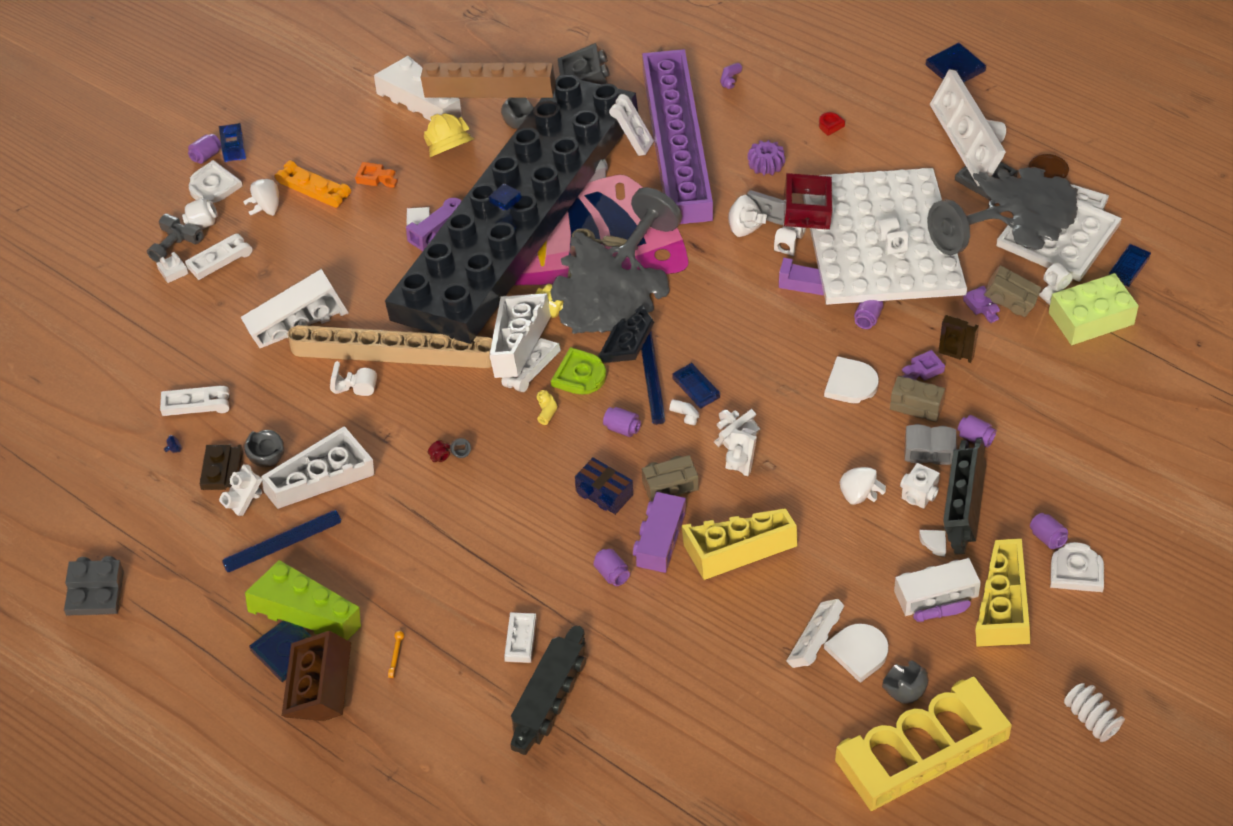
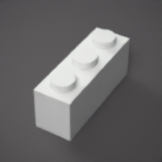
(937, 586)

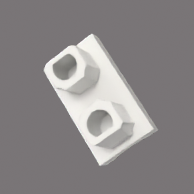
(729, 421)
(741, 450)
(244, 488)

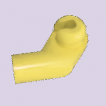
(547, 405)

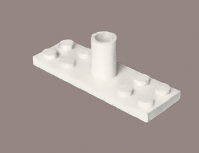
(972, 135)

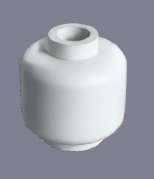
(200, 213)

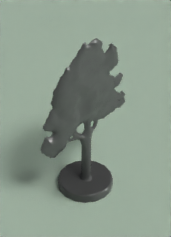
(1038, 205)
(599, 287)

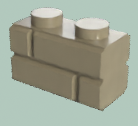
(1012, 291)
(917, 398)
(670, 477)

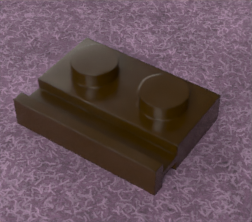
(958, 338)
(219, 465)

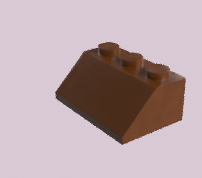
(317, 677)

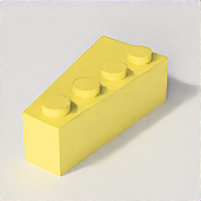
(738, 542)
(1004, 604)

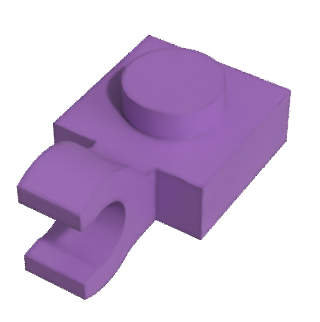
(981, 304)
(924, 365)

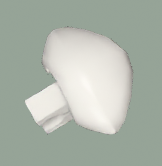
(266, 195)
(745, 216)
(860, 484)

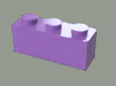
(660, 532)

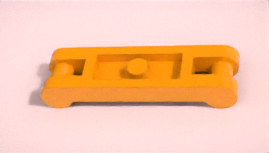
(312, 184)

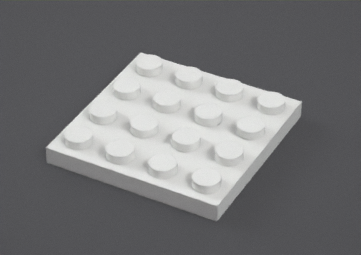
(1076, 245)

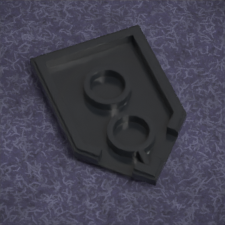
(627, 337)

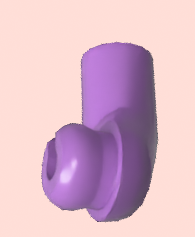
(728, 72)

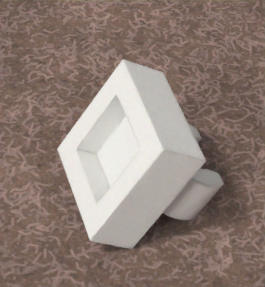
(172, 268)

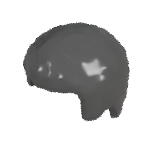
(515, 111)
(264, 448)
(906, 682)

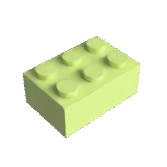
(1093, 309)

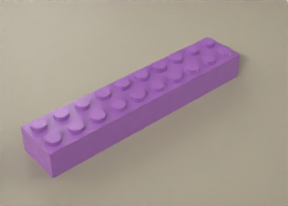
(677, 134)

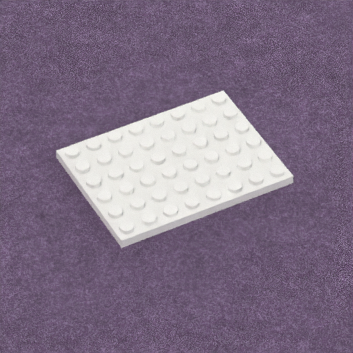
(854, 260)

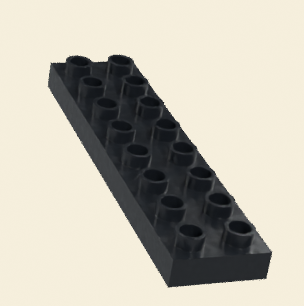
(486, 248)

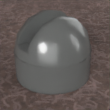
(460, 453)

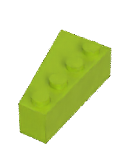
(302, 601)

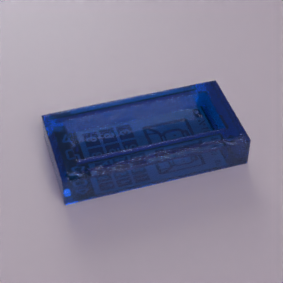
(1130, 264)
(696, 385)

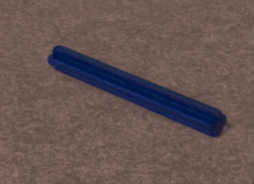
(652, 381)
(281, 541)

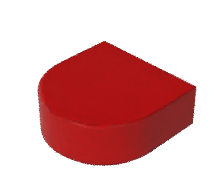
(830, 123)

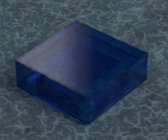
(505, 197)

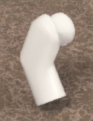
(686, 409)

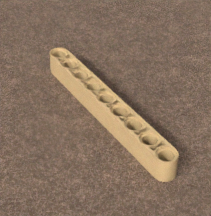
(388, 346)

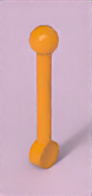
(399, 635)

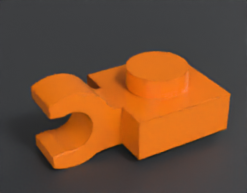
(373, 173)

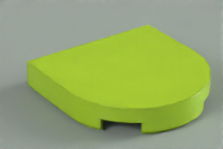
(579, 373)

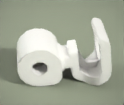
(889, 231)
(788, 235)
(1057, 279)
(362, 382)

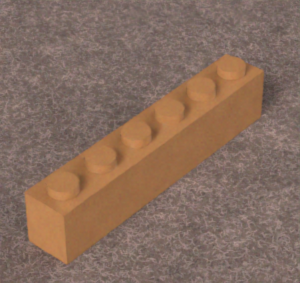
(488, 80)

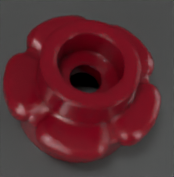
(439, 451)

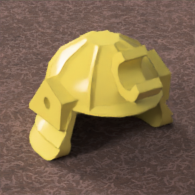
(445, 133)

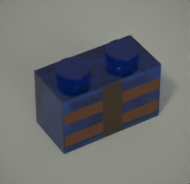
(603, 486)

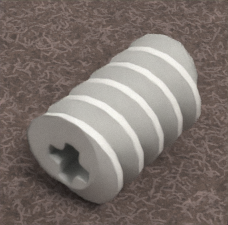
(1092, 712)

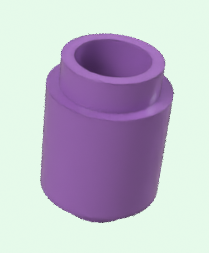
(204, 148)
(868, 313)
(622, 421)
(975, 428)
(1049, 530)
(611, 567)

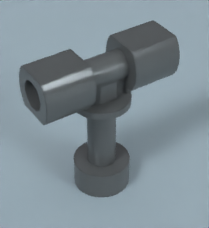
(176, 233)

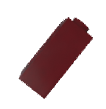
(795, 213)

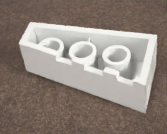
(403, 85)
(299, 305)
(517, 331)
(318, 469)

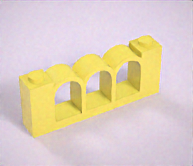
(967, 700)

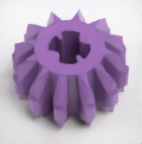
(766, 157)

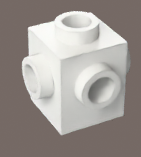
(920, 486)

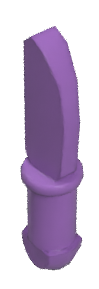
(943, 610)

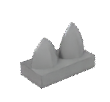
(770, 206)

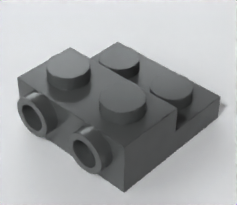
(586, 64)
(93, 586)

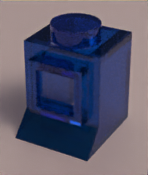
(232, 149)

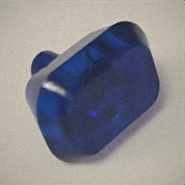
(173, 444)

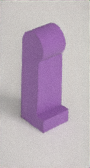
(424, 232)
(799, 278)

